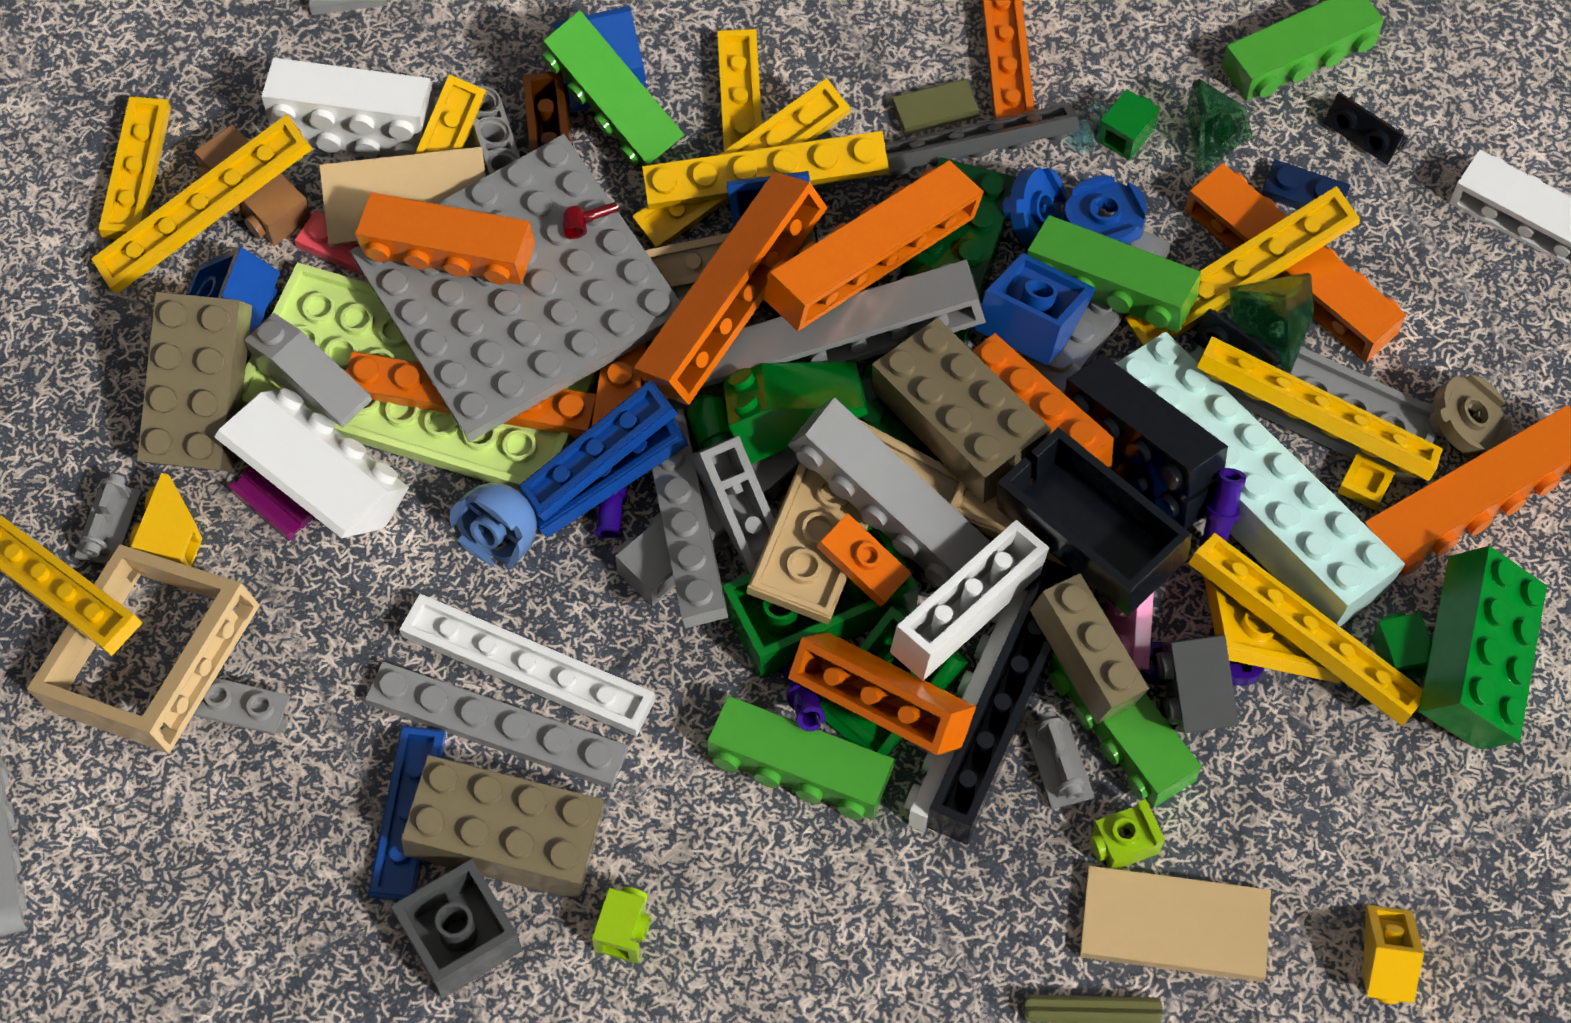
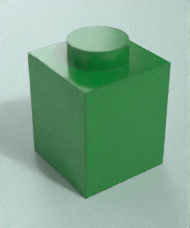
(1128, 124)
(1403, 643)

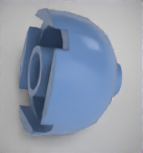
(489, 516)

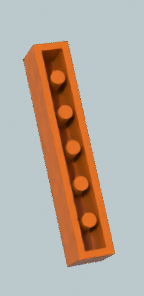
(871, 245)
(730, 287)
(1341, 297)
(1477, 492)

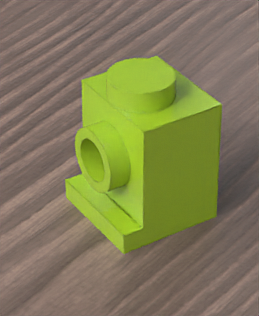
(1121, 852)
(621, 924)

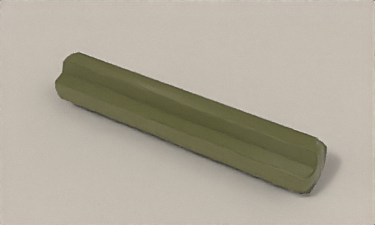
(1092, 1009)

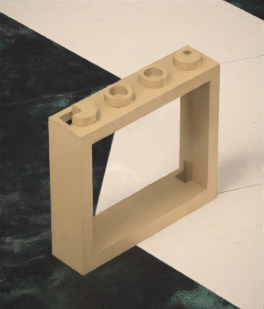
(188, 678)

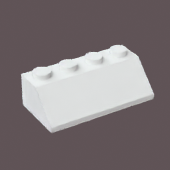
(314, 463)

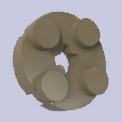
(1453, 420)

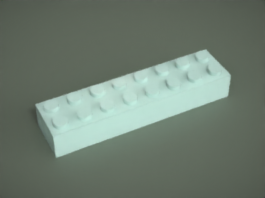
(1286, 512)

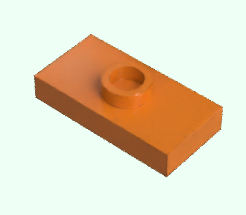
(863, 560)

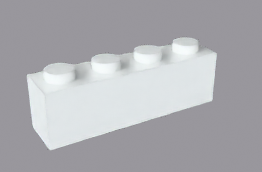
(1516, 205)
(968, 600)

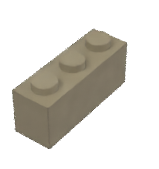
(1088, 648)

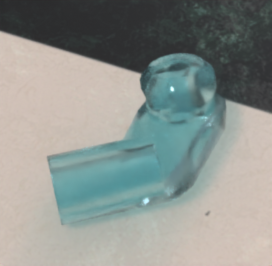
(1088, 118)

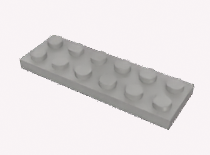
(1351, 387)

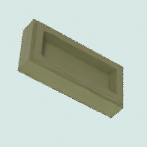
(935, 107)

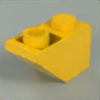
(166, 525)

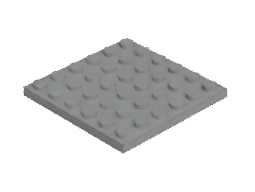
(514, 344)

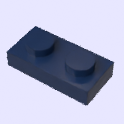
(1297, 186)

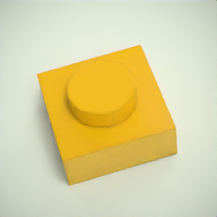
(1366, 481)

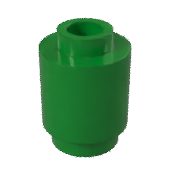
(708, 420)

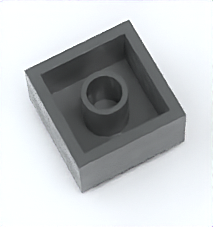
(1197, 684)
(457, 928)

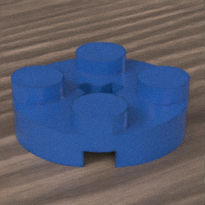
(1102, 192)
(1033, 198)

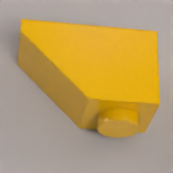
(1391, 955)

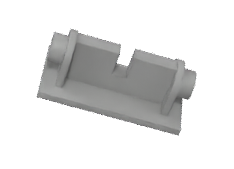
(108, 520)
(244, 707)
(1058, 761)

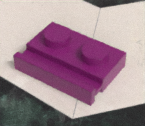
(270, 503)

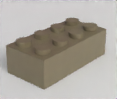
(193, 380)
(957, 407)
(505, 824)

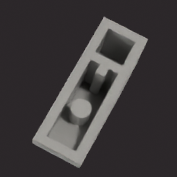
(304, 368)
(736, 497)

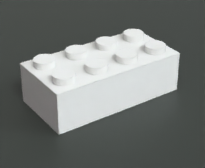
(350, 106)

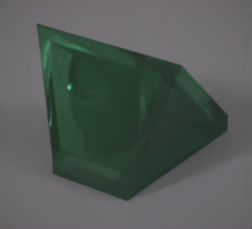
(1215, 124)
(1276, 313)

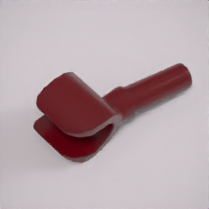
(576, 219)

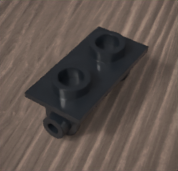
(1364, 128)
(1230, 332)

